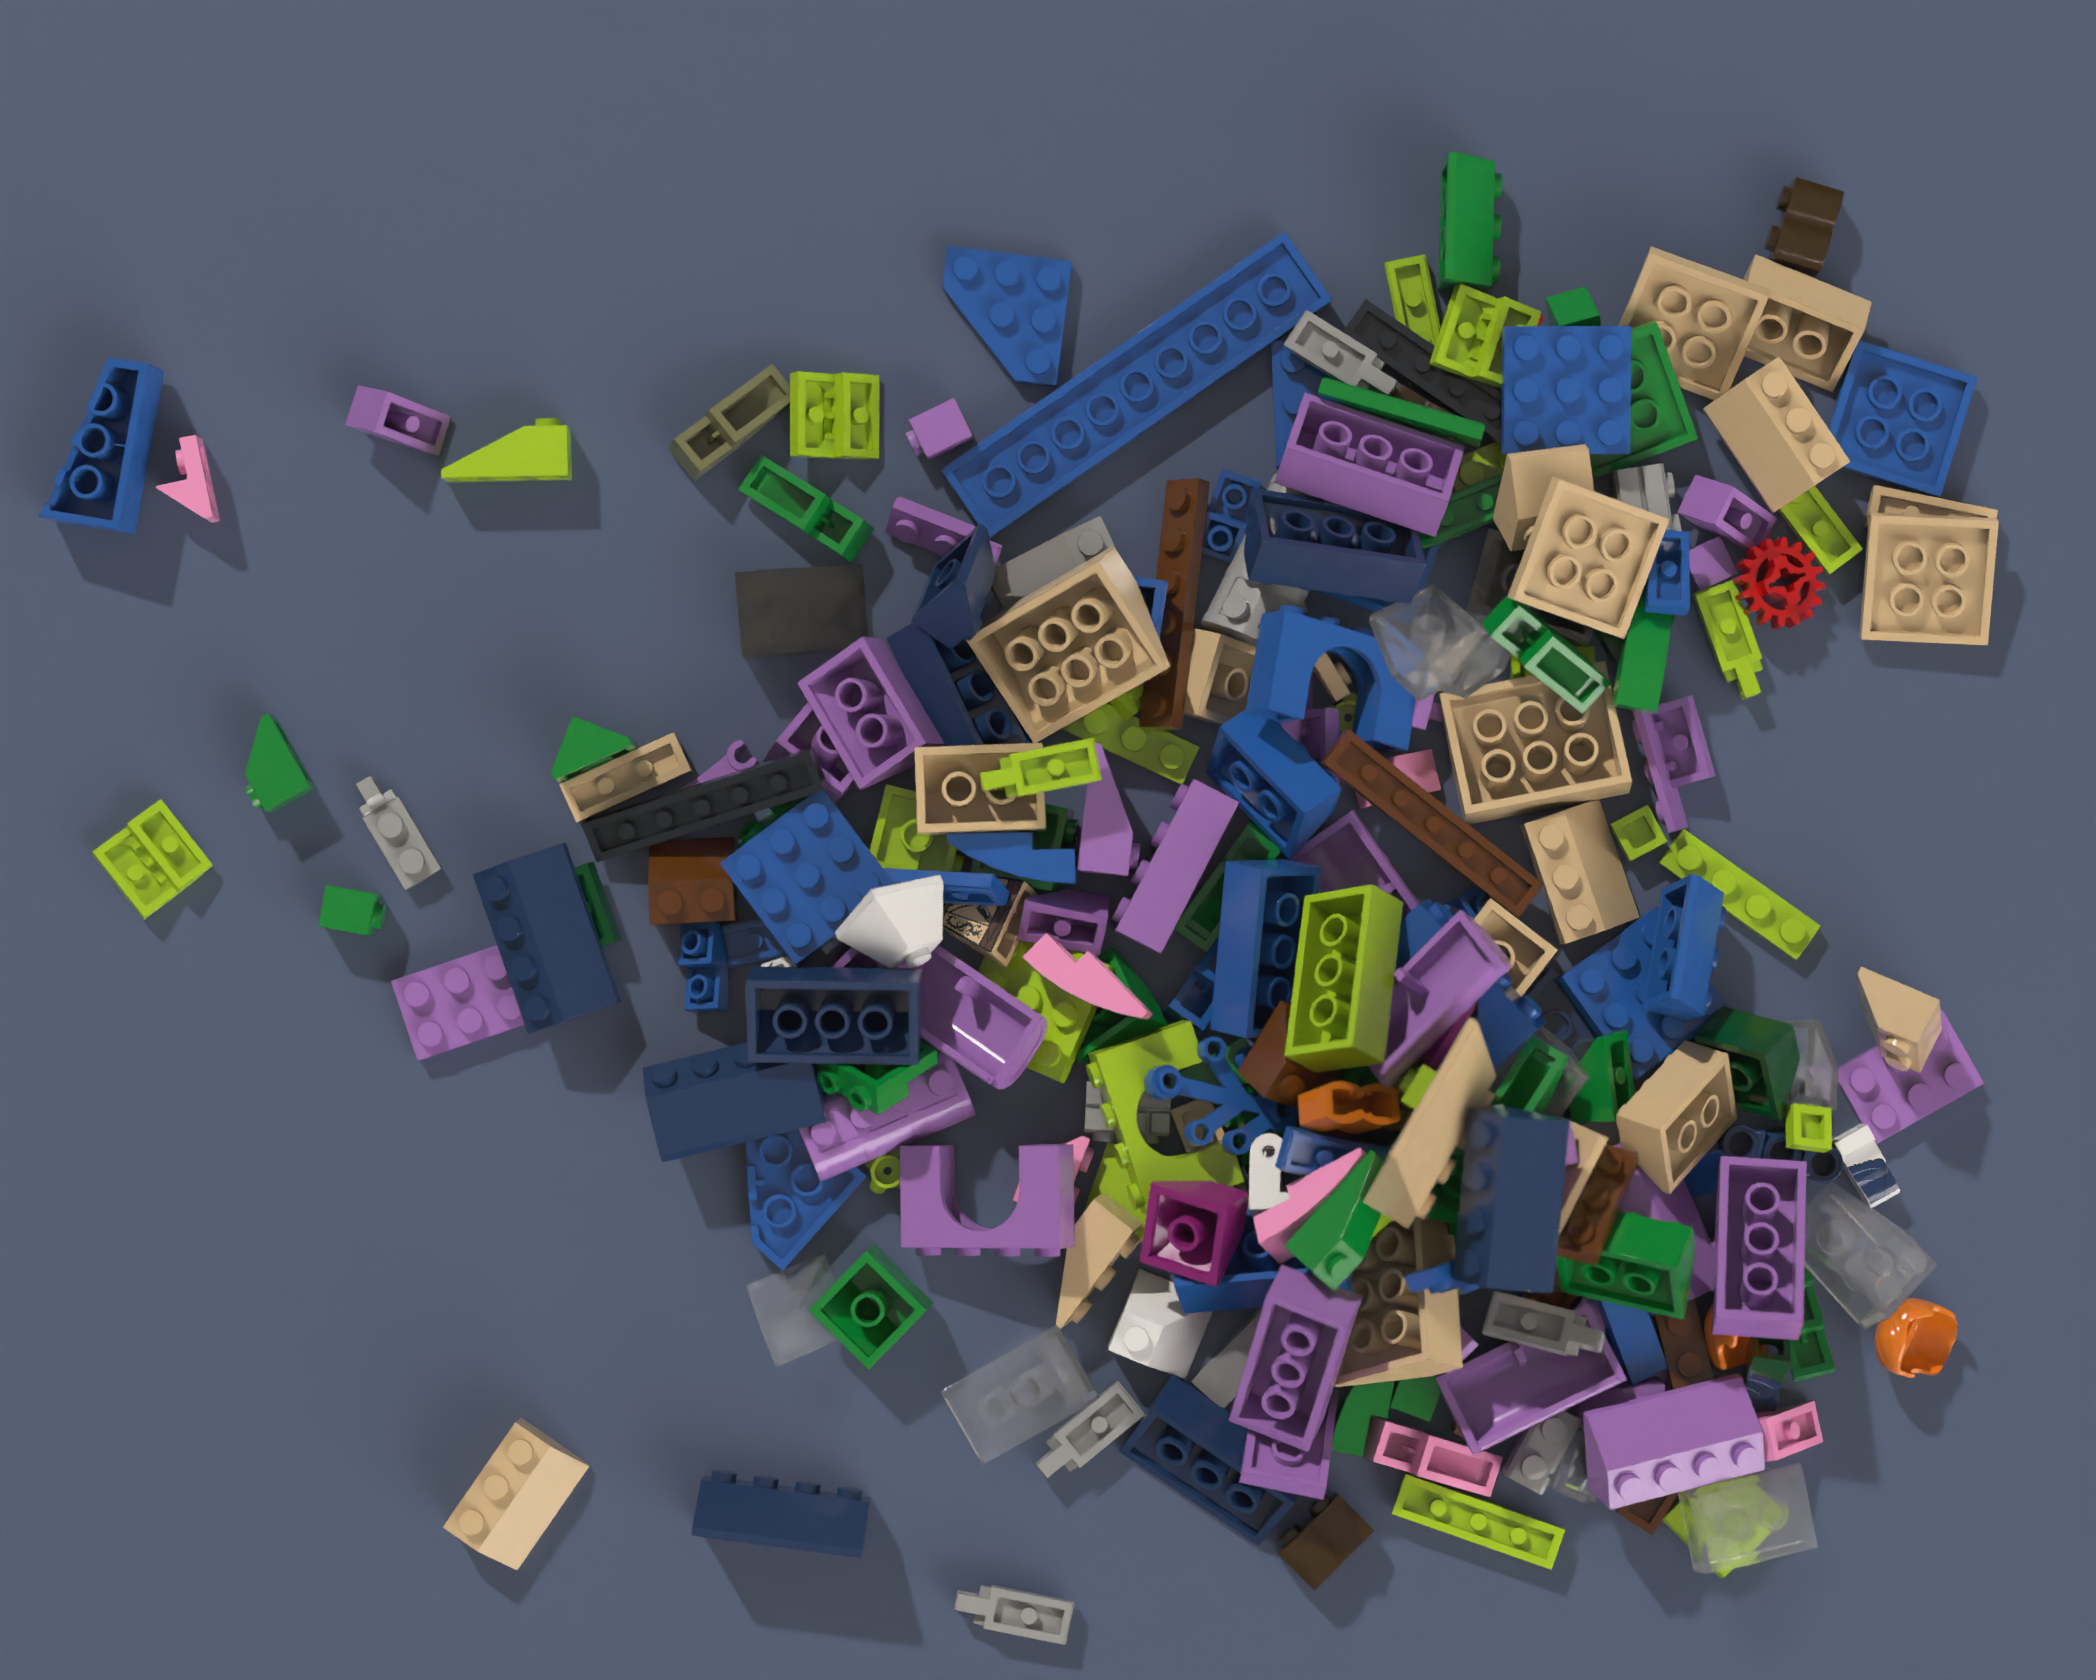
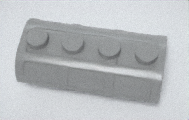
(1241, 602)

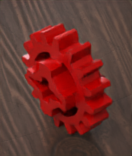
(1773, 565)

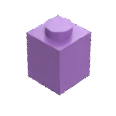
(938, 430)

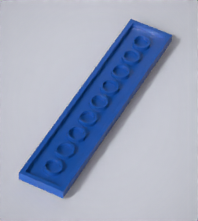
(1136, 385)

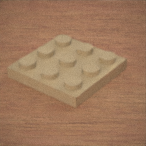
(1701, 317)
(1588, 557)
(1928, 578)

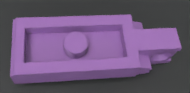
(929, 528)

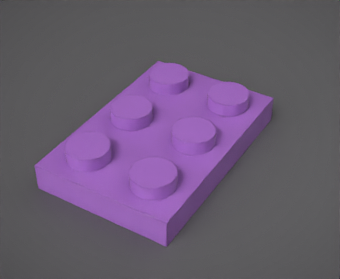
(457, 1003)
(1896, 1098)
(1287, 1468)

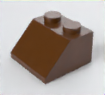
(690, 883)
(1275, 1074)

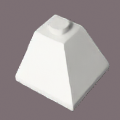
(897, 923)
(1155, 1327)

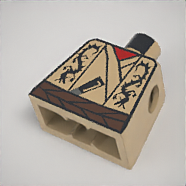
(990, 928)

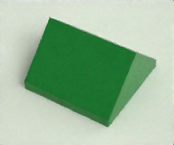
(586, 748)

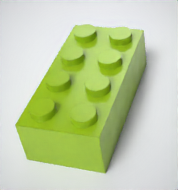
(1344, 979)

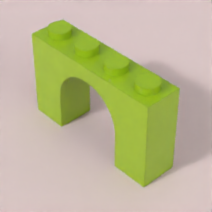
(1120, 1075)

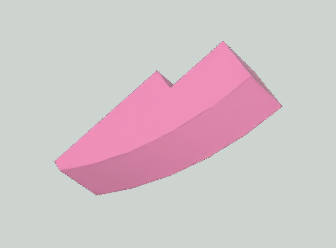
(1084, 978)
(1306, 1194)
(1431, 1456)

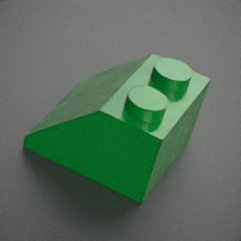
(871, 1306)

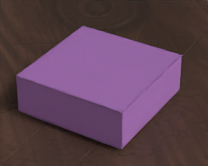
(1710, 564)

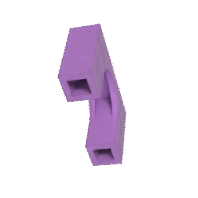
(935, 1220)

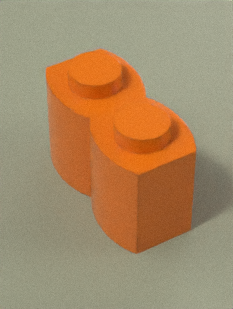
(1348, 1107)

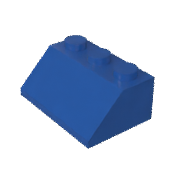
(1272, 780)
(1684, 949)

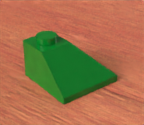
(1111, 1027)

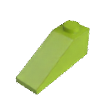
(524, 455)

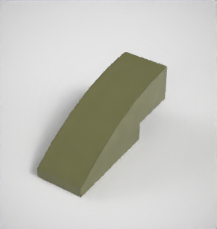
(731, 422)

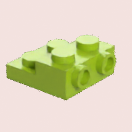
(897, 840)

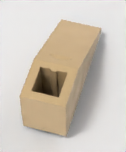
(1100, 1238)

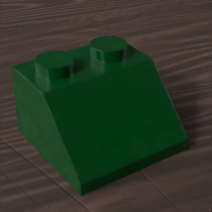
(1761, 1058)

